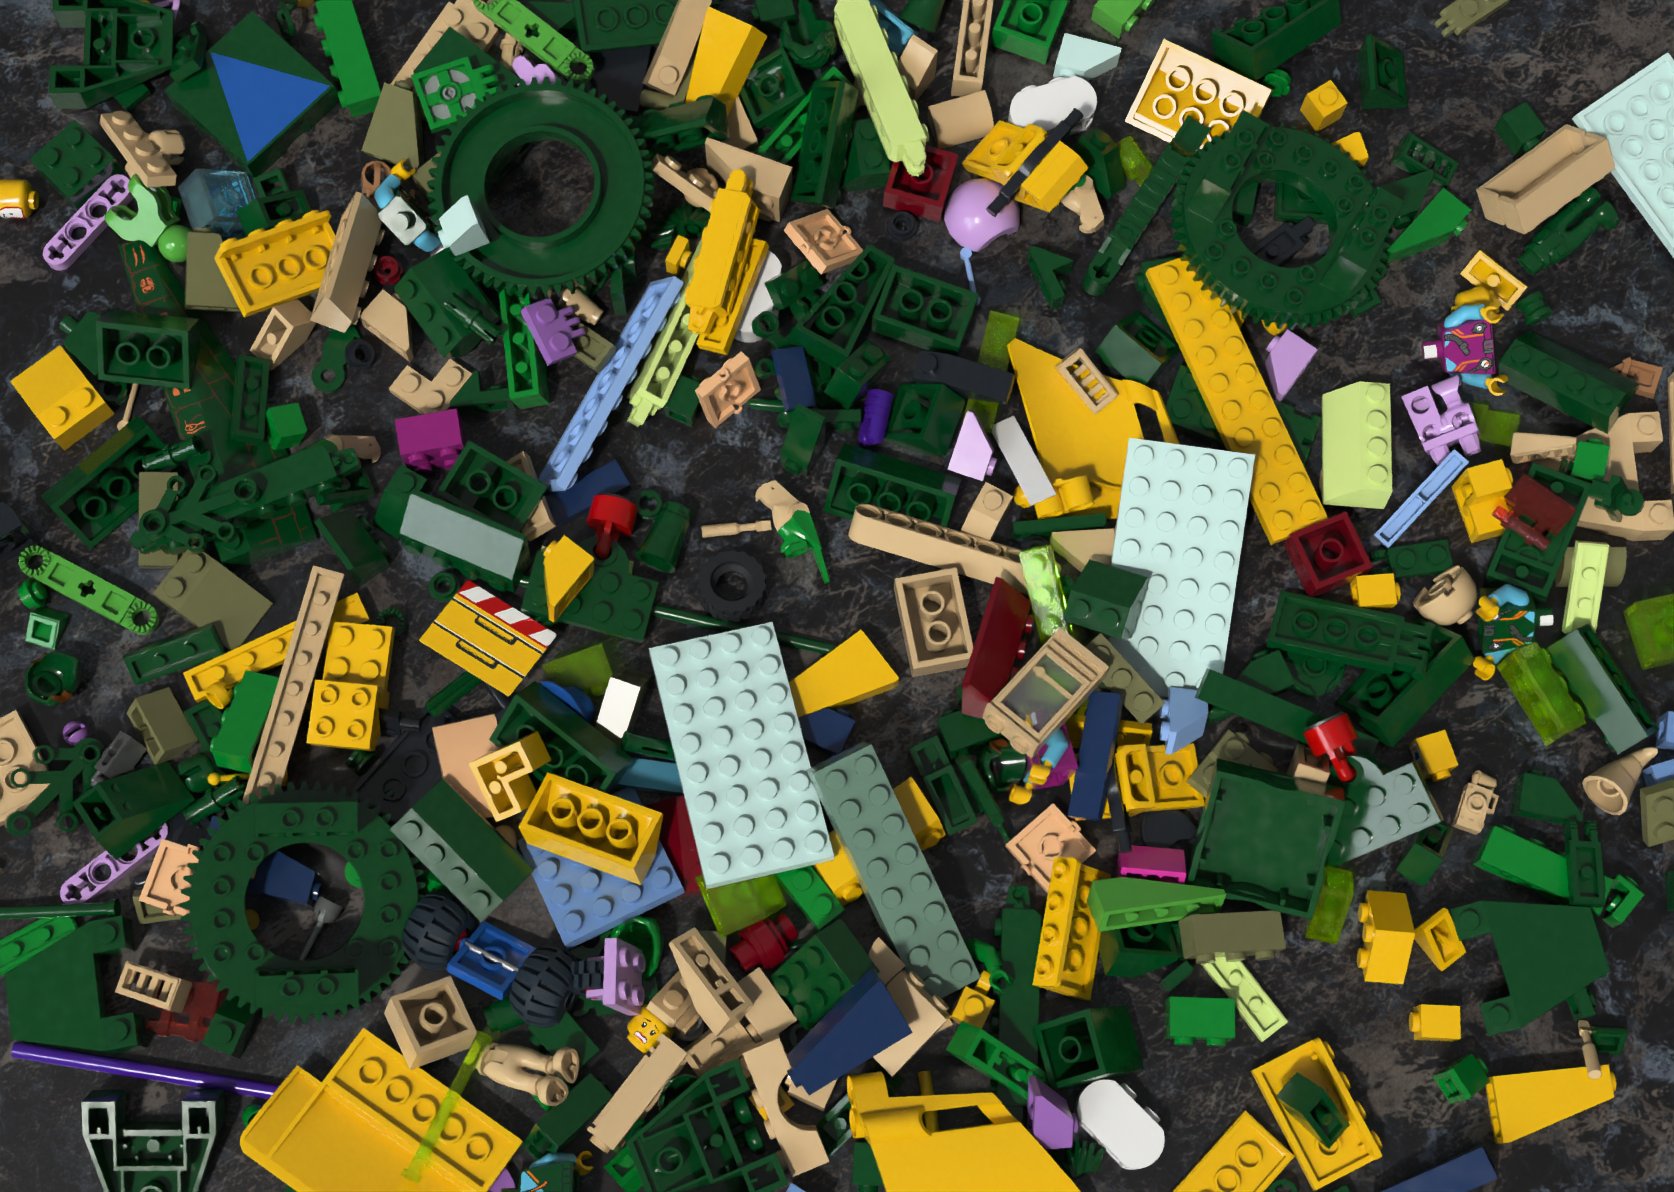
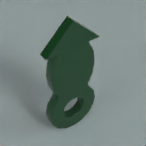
(334, 359)

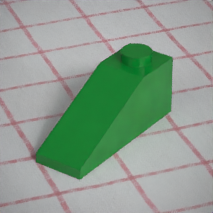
(1432, 227)
(994, 1059)

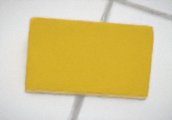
(1493, 276)

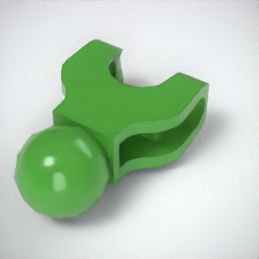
(152, 223)

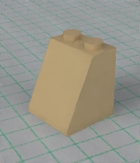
(923, 1014)

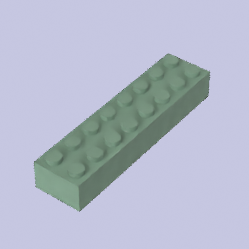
(892, 869)

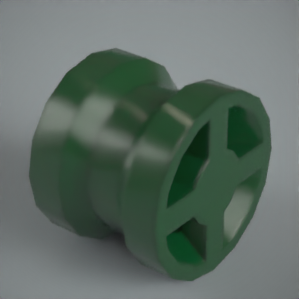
(1534, 308)

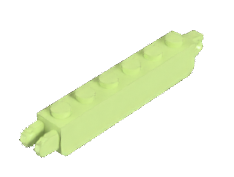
(881, 84)
(666, 358)

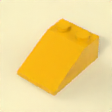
(62, 397)

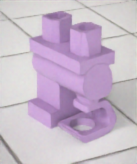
(1446, 429)

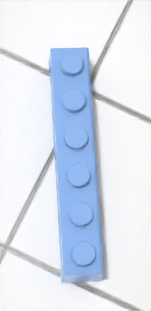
(1421, 499)

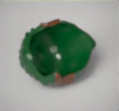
(53, 678)
(1000, 765)

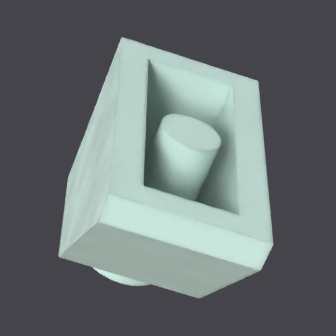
(1085, 58)
(462, 227)

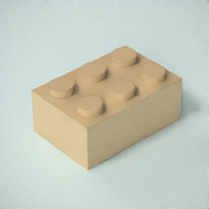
(933, 621)

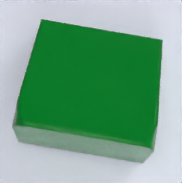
(46, 627)
(624, 1171)

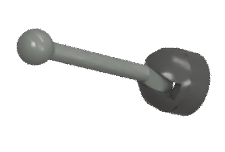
(325, 913)

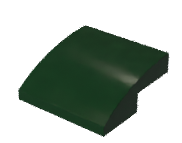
(621, 278)

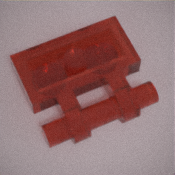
(1538, 504)
(201, 1002)

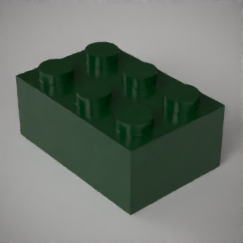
(924, 311)
(821, 973)

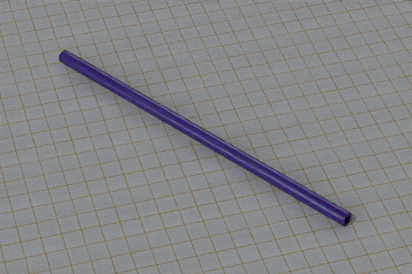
(143, 1070)

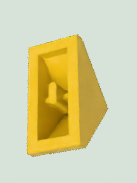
(1439, 939)

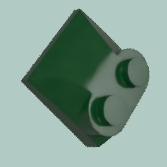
(771, 89)

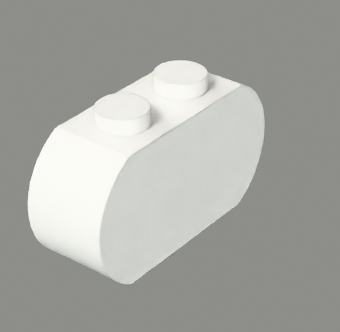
(1054, 102)
(759, 300)
(1120, 1123)

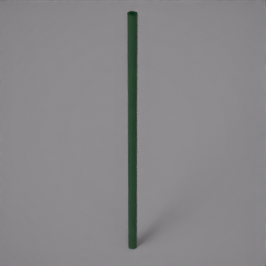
(720, 625)

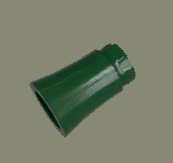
(923, 13)
(665, 538)

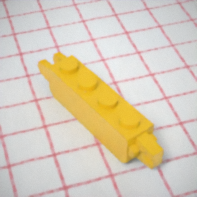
(722, 253)

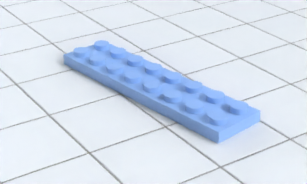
(609, 383)

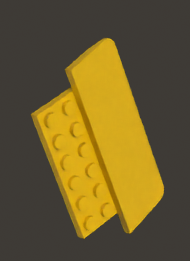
(367, 1126)

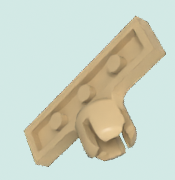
(145, 152)
(696, 185)

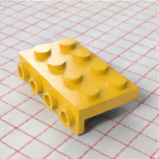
(277, 262)
(1068, 931)
(1353, 1148)

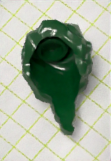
(810, 41)

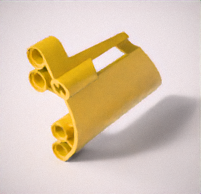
(1076, 448)
(951, 1160)

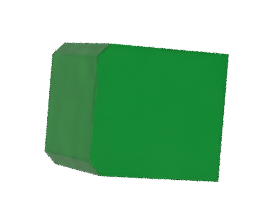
(285, 426)

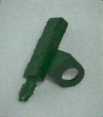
(980, 796)

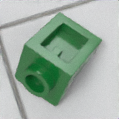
(1621, 906)

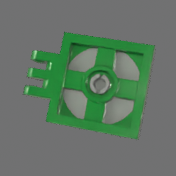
(450, 88)

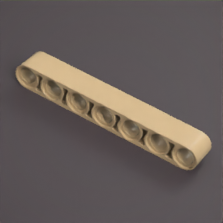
(937, 545)

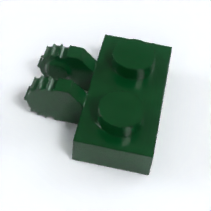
(792, 286)

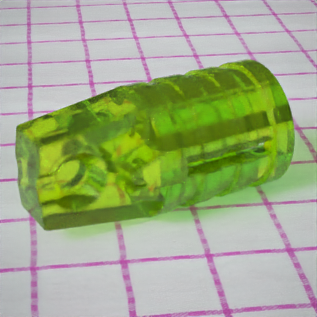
(1134, 163)

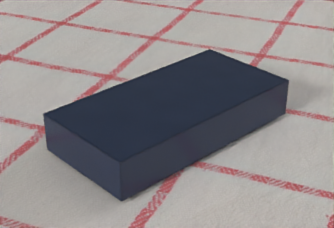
(793, 378)

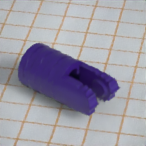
(875, 417)

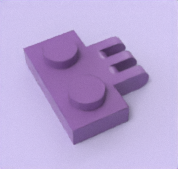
(552, 330)

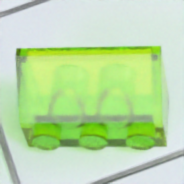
(1541, 693)

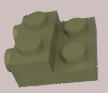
(1229, 747)
(1657, 813)

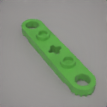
(548, 46)
(108, 599)

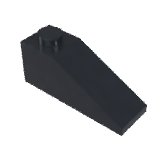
(964, 377)

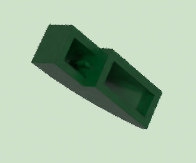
(942, 785)

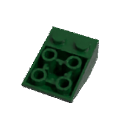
(132, 806)

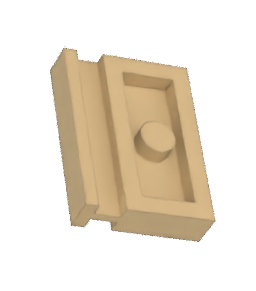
(675, 1005)

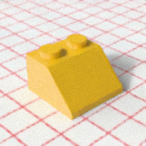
(565, 574)

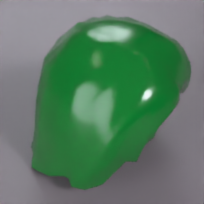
(646, 935)

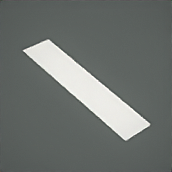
(1022, 460)

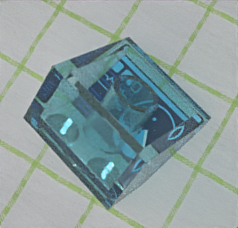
(213, 199)

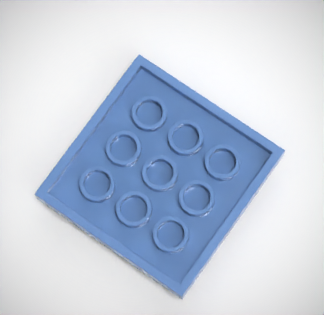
(592, 901)

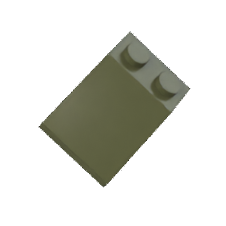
(210, 593)

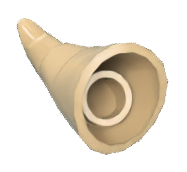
(1618, 780)

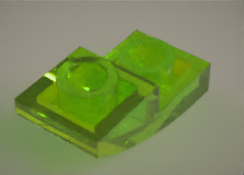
(1495, 425)

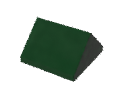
(1381, 75)

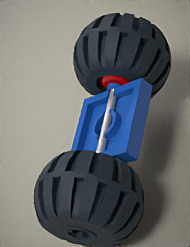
(445, 936)

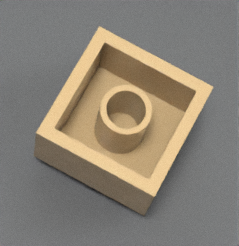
(430, 1022)

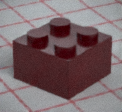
(924, 194)
(1327, 554)

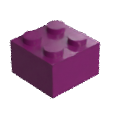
(430, 440)

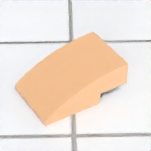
(458, 746)

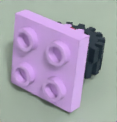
(612, 977)

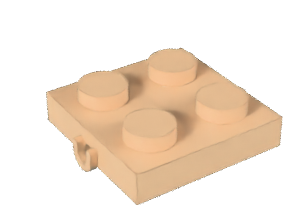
(823, 241)
(728, 387)
(1047, 838)
(166, 877)

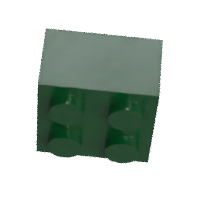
(75, 164)

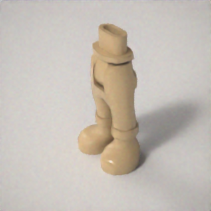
(508, 1064)

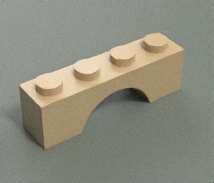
(799, 1143)

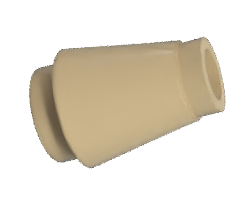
(584, 307)

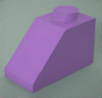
(1049, 1116)

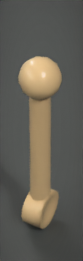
(122, 423)

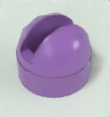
(78, 735)

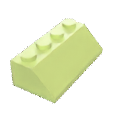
(1357, 446)

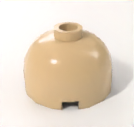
(1449, 598)

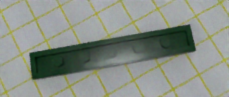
(1266, 709)

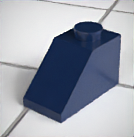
(827, 730)

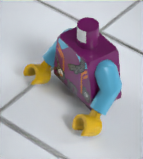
(1467, 346)
(1048, 768)

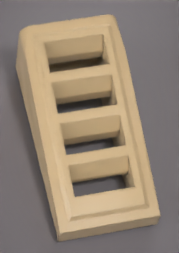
(1094, 373)
(1535, 447)
(172, 996)

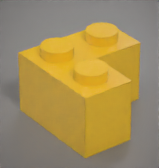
(1479, 494)
(505, 776)
(1386, 935)

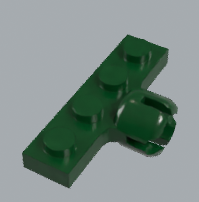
(194, 771)

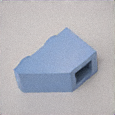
(1183, 717)

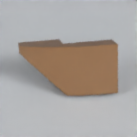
(1641, 373)

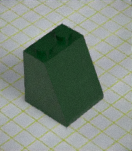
(1088, 1046)

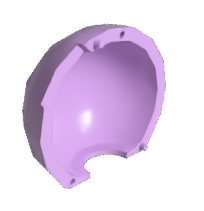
(969, 220)

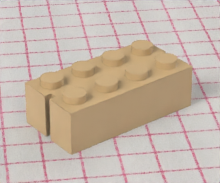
(1546, 178)

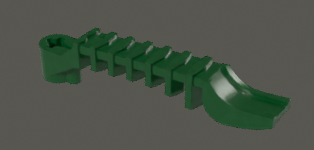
(1144, 206)

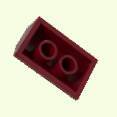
(679, 843)

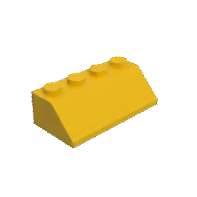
(923, 822)
(593, 828)

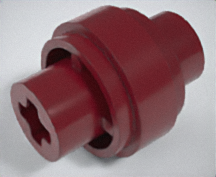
(763, 943)

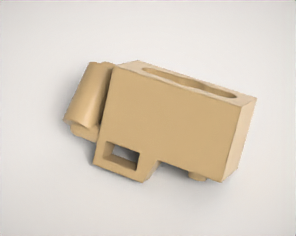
(1475, 803)

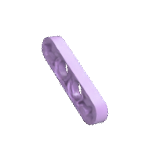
(84, 218)
(118, 867)

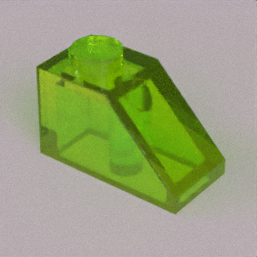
(582, 669)
(1331, 906)

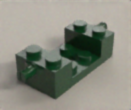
(1530, 566)

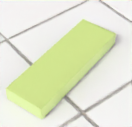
(1585, 585)
(1249, 997)

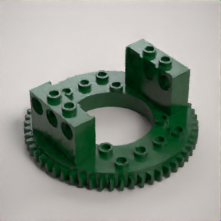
(494, 141)
(1353, 211)
(221, 885)

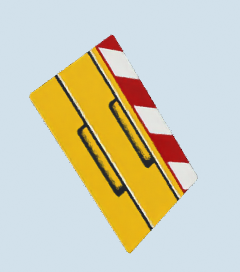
(488, 638)

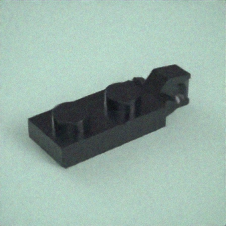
(1284, 242)

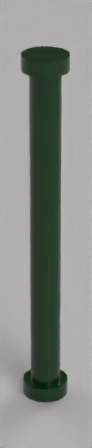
(110, 908)

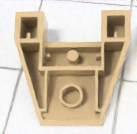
(1629, 435)

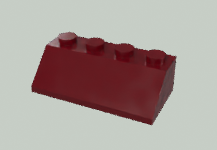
(996, 647)

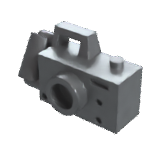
(118, 758)

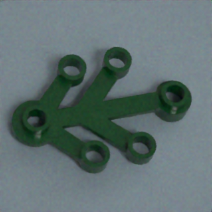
(819, 382)
(194, 510)
(59, 783)

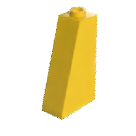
(723, 58)
(843, 677)
(1539, 1099)

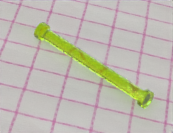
(446, 1107)

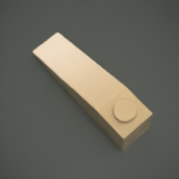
(676, 46)

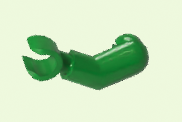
(988, 955)

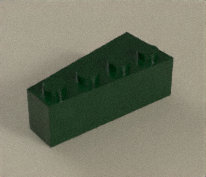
(1274, 35)
(839, 315)

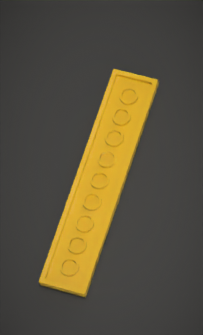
(1237, 400)

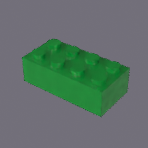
(1029, 27)

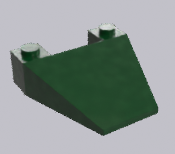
(122, 48)
(1543, 955)
(61, 993)
(693, 1146)
(152, 1154)

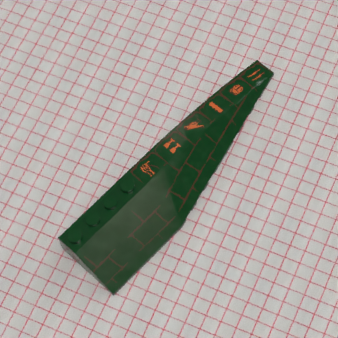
(208, 414)

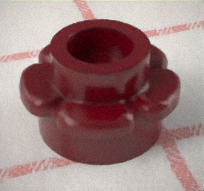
(382, 265)

